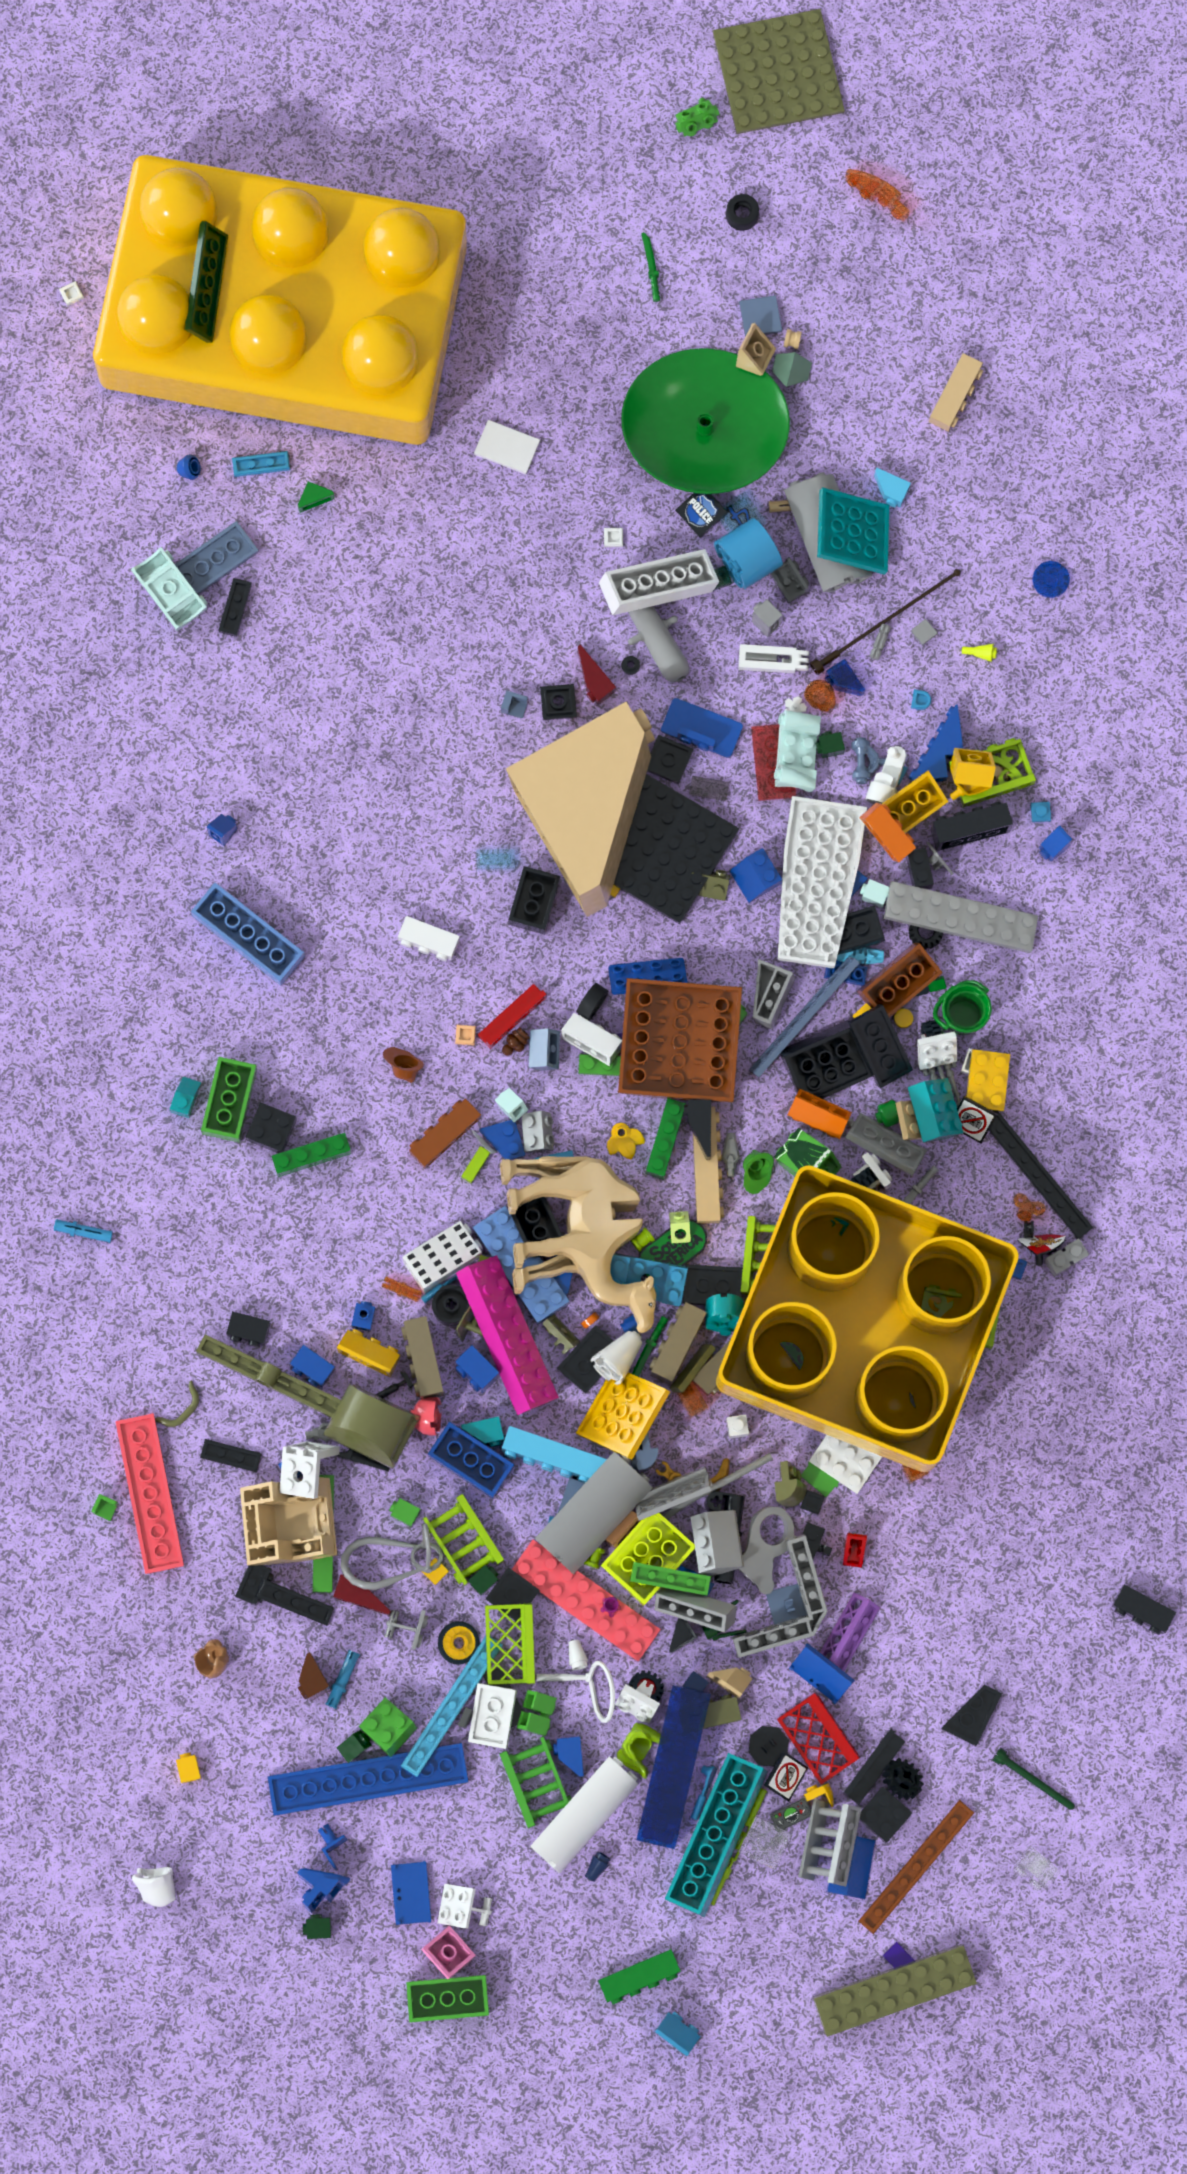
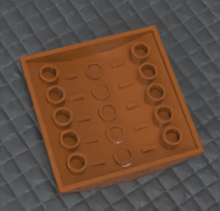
(680, 1040)

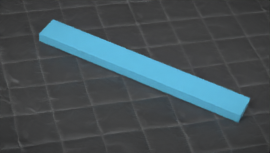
(449, 1709)

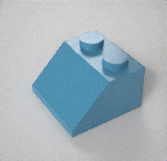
(678, 2033)

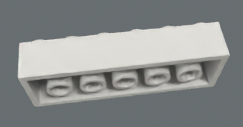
(658, 582)

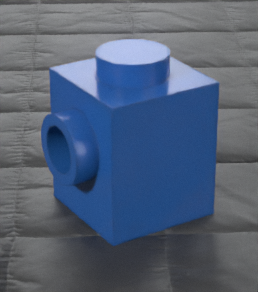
(363, 1316)

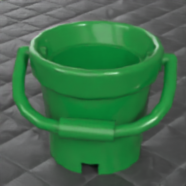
(964, 1007)

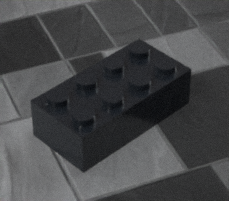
(971, 826)

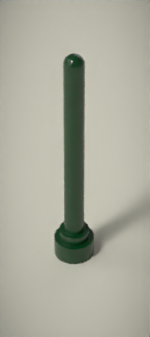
(1002, 1758)

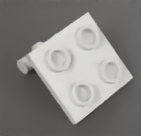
(457, 1907)

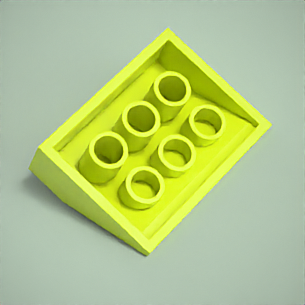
(650, 1543)

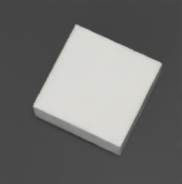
(71, 293)
(613, 537)

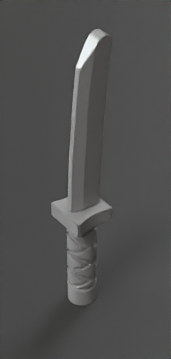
(917, 1189)

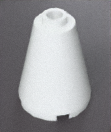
(616, 1358)

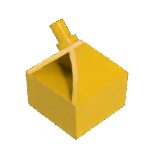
(971, 772)

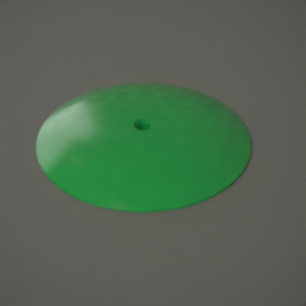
(699, 387)

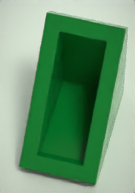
(314, 496)

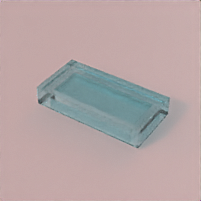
(495, 859)

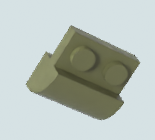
(790, 1490)

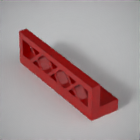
(512, 1016)

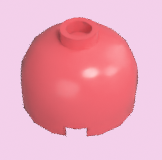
(430, 1418)

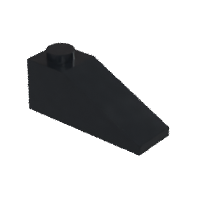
(699, 1120)

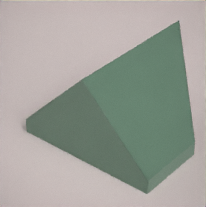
(791, 368)

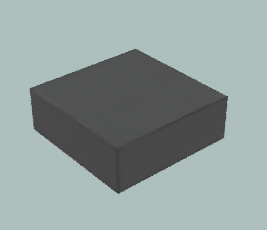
(465, 1718)

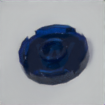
(1046, 582)

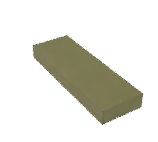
(692, 1368)

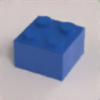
(476, 1369)

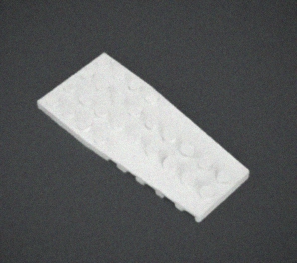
(818, 879)

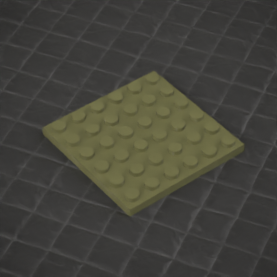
(778, 71)

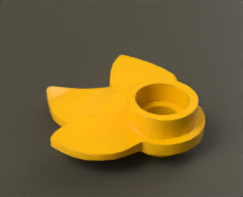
(626, 1143)

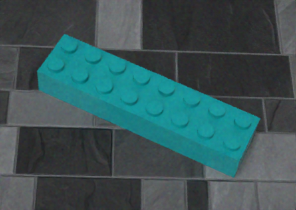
(716, 1835)

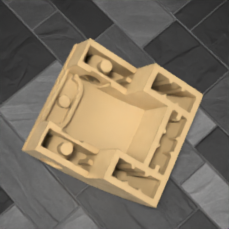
(287, 1526)

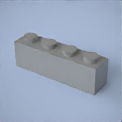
(696, 1608)

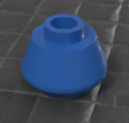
(189, 467)

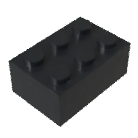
(534, 900)

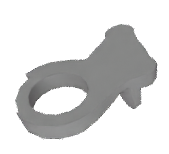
(759, 1555)

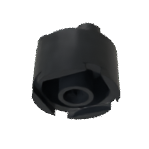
(441, 1300)

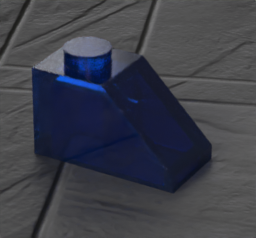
(844, 679)

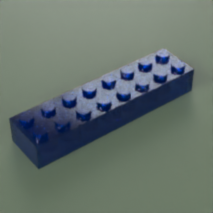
(673, 1766)

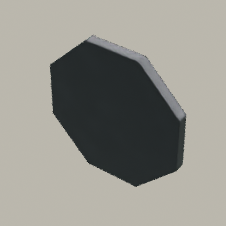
(767, 1745)

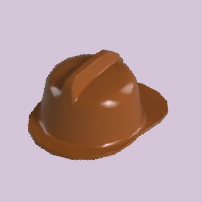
(403, 1063)

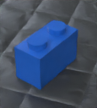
(312, 1366)

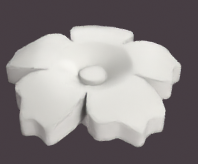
(795, 705)

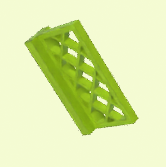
(527, 1643)

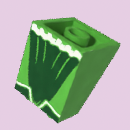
(806, 1151)

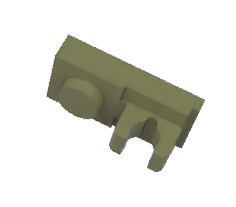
(559, 1330)

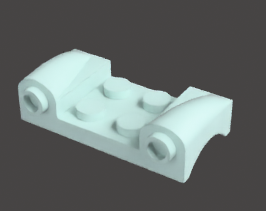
(169, 589)
(797, 750)

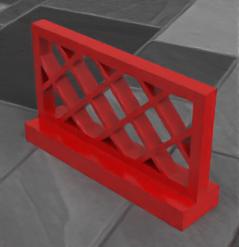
(832, 1728)

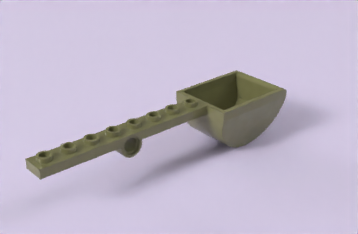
(357, 1420)

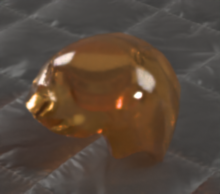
(820, 695)

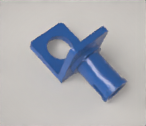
(331, 1841)

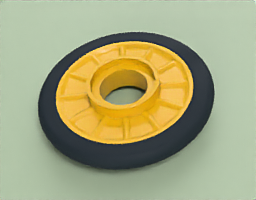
(446, 1642)

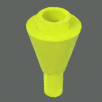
(986, 652)

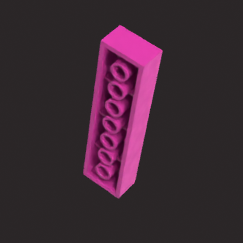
(507, 1335)

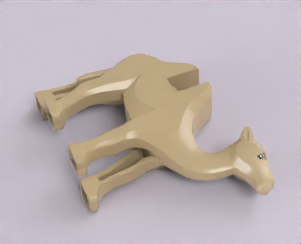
(591, 1231)

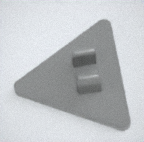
(936, 861)

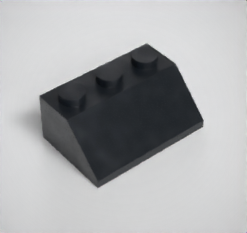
(536, 1221)

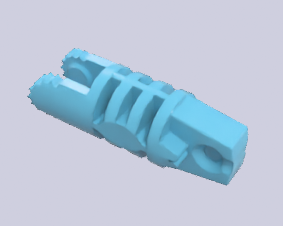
(864, 955)

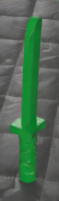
(653, 275)
(650, 1343)

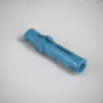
(82, 1230)
(342, 1679)

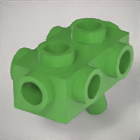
(696, 118)

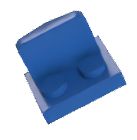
(324, 1885)

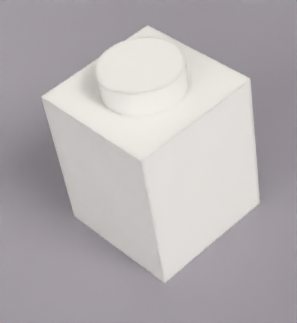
(737, 1426)

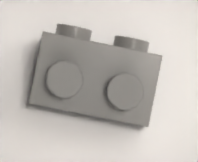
(537, 1131)

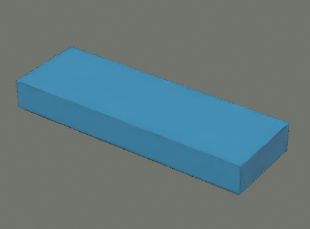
(261, 464)

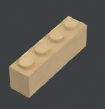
(955, 392)

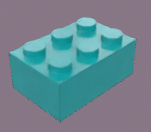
(935, 1110)

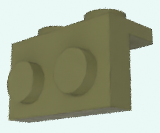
(716, 885)

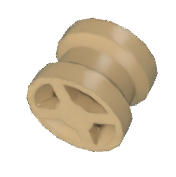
(792, 339)

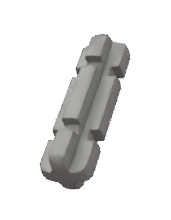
(880, 641)

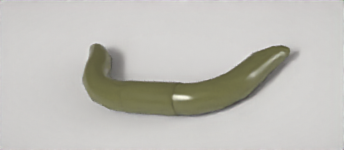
(185, 1415)

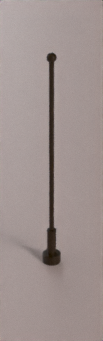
(819, 665)

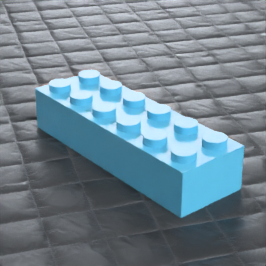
(550, 1455)

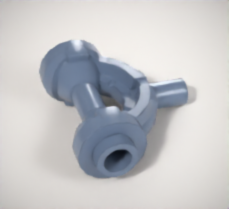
(862, 747)

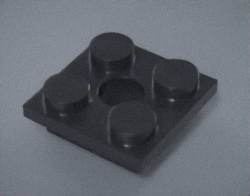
(550, 710)

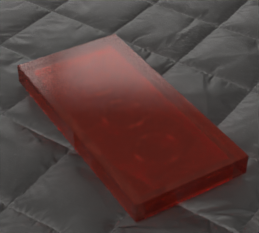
(765, 759)

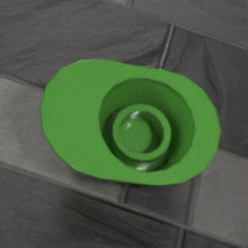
(757, 1171)

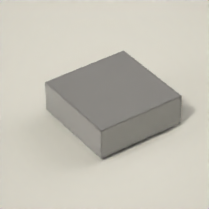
(924, 632)

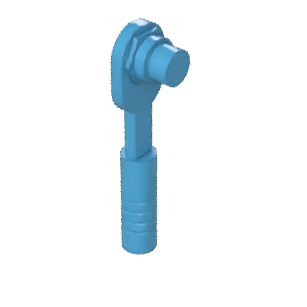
(430, 1294)
(709, 1772)

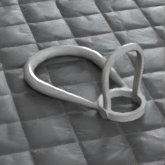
(383, 1541)

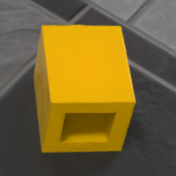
(188, 1768)

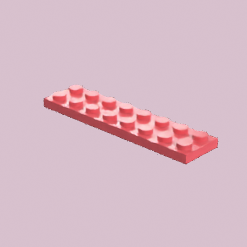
(149, 1493)
(584, 1601)

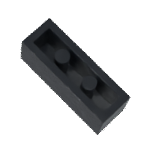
(1143, 1610)

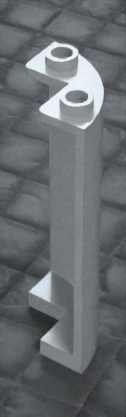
(804, 503)
(594, 1512)

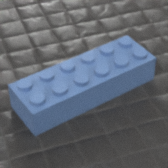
(247, 934)
(498, 1236)

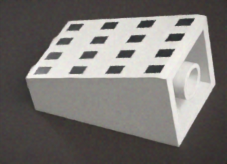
(442, 1256)

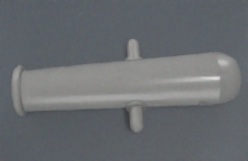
(660, 643)

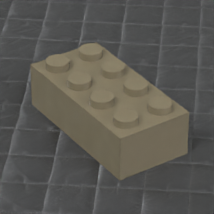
(678, 1343)
(423, 1358)

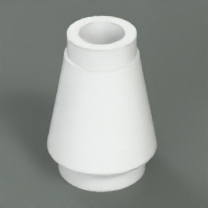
(577, 1656)

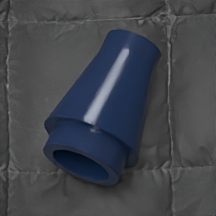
(597, 1866)

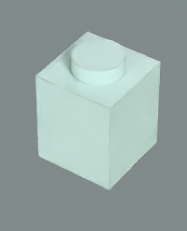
(874, 893)
(511, 1104)

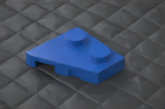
(505, 1139)

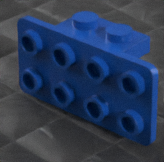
(701, 728)
(660, 970)

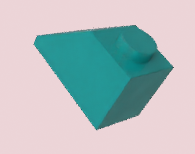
(185, 1097)
(486, 1431)

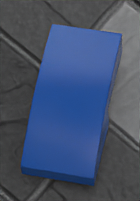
(856, 977)

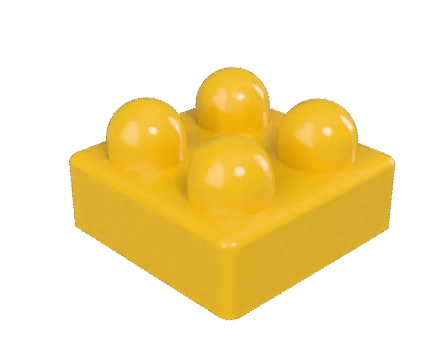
(861, 1320)

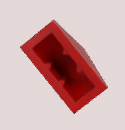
(854, 1550)

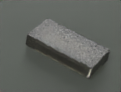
(709, 788)

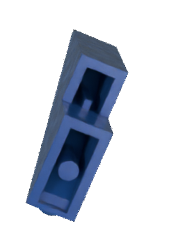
(941, 748)

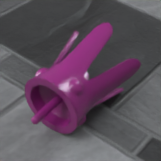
(610, 1605)

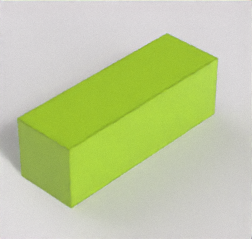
(475, 1165)

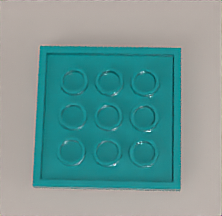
(853, 531)

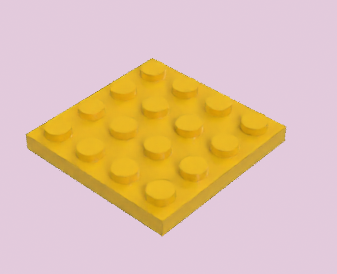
(623, 1414)

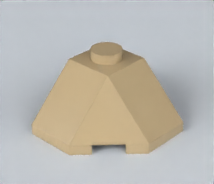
(732, 1680)

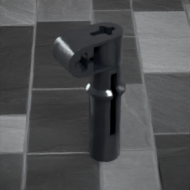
(732, 1502)

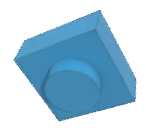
(1040, 812)

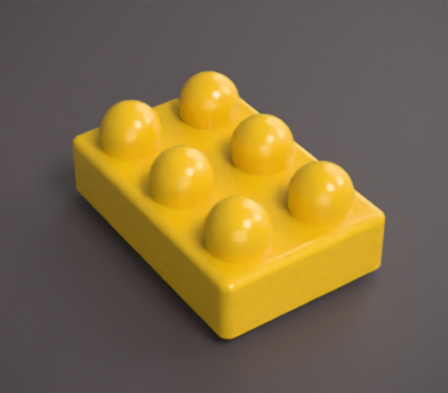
(324, 305)

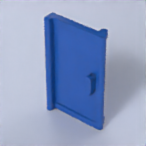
(819, 1670)
(411, 1893)

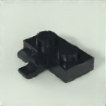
(814, 1535)

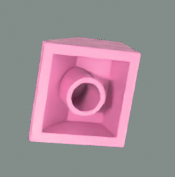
(448, 1952)

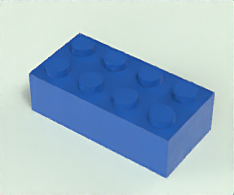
(471, 1460)

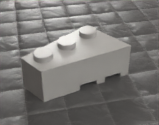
(771, 993)

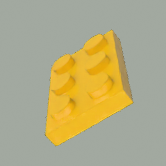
(988, 1078)

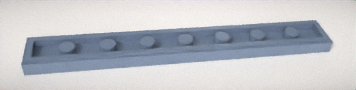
(804, 1016)

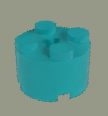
(723, 1313)

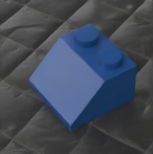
(756, 875)

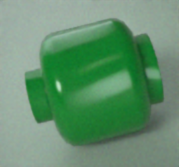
(887, 1113)

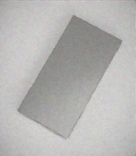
(886, 1144)

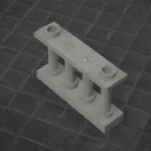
(844, 1843)

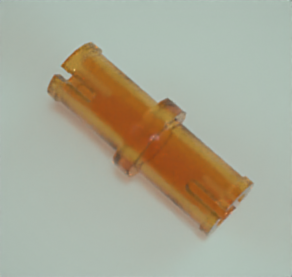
(401, 1289)

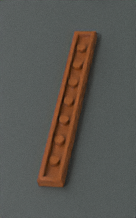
(916, 1867)

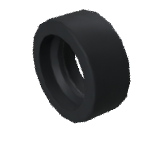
(592, 1001)

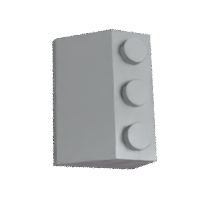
(717, 1542)

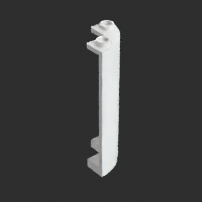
(585, 1814)

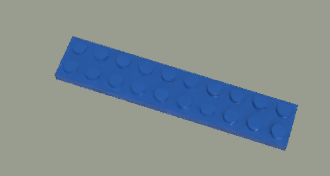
(364, 1780)

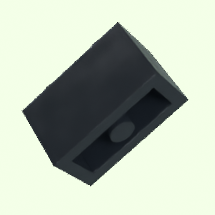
(920, 869)
(248, 1329)

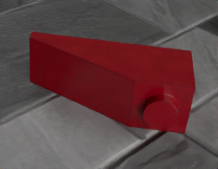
(596, 682)
(361, 1597)

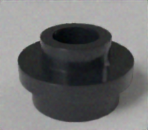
(630, 671)

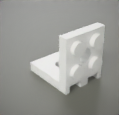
(306, 1459)

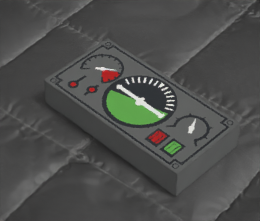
(791, 1814)

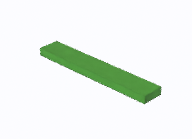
(324, 1567)

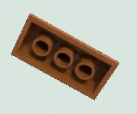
(900, 980)

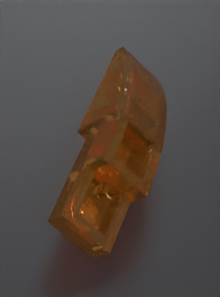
(872, 187)

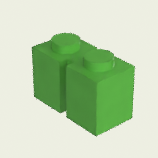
(540, 1703)

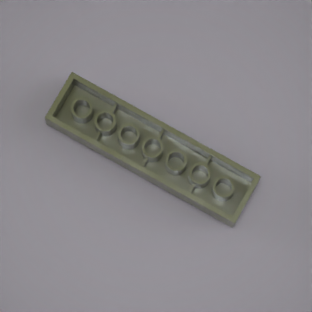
(894, 1990)

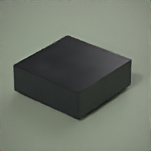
(812, 1502)

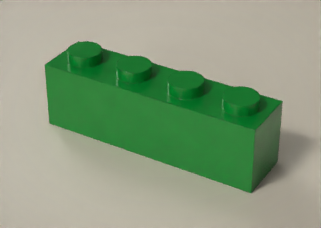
(665, 1139)
(311, 1154)
(638, 1976)

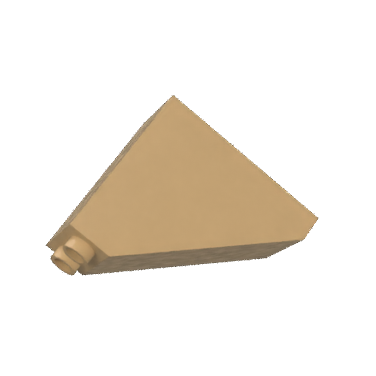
(585, 798)

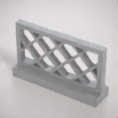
(674, 1493)

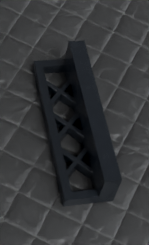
(874, 1767)

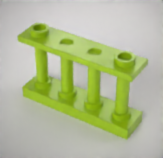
(751, 1247)
(481, 1540)

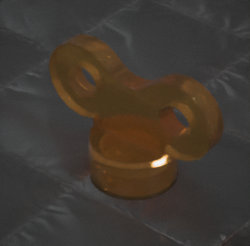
(1027, 1208)

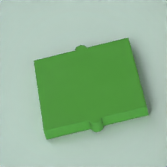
(819, 1479)

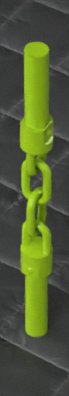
(752, 1815)

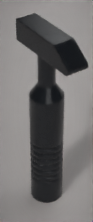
(394, 1387)

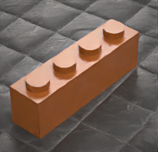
(445, 1133)

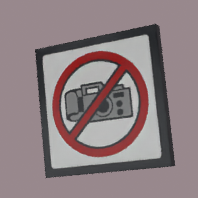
(975, 1119)
(786, 1776)

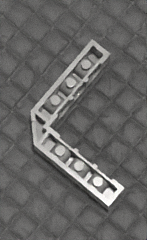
(796, 1628)

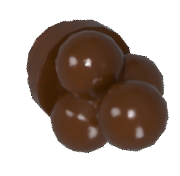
(515, 1041)

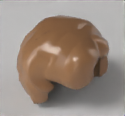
(212, 1659)

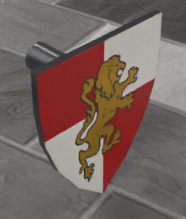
(1042, 1245)

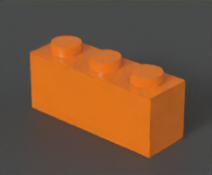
(888, 831)
(819, 1114)

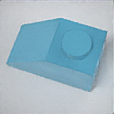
(891, 487)

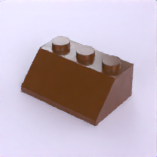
(312, 1680)

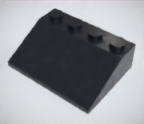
(826, 1061)

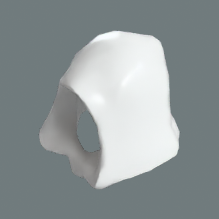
(156, 1886)

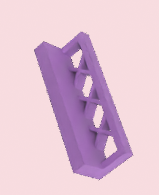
(853, 1633)

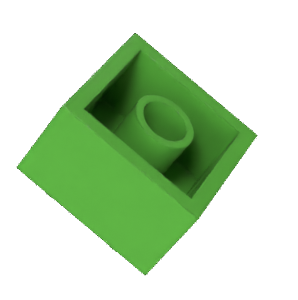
(388, 1727)

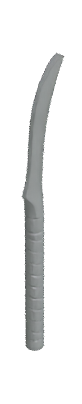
(722, 1482)

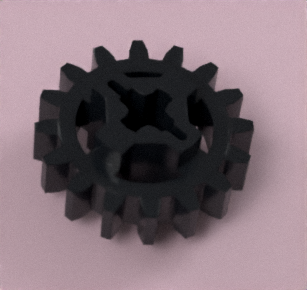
(902, 1779)

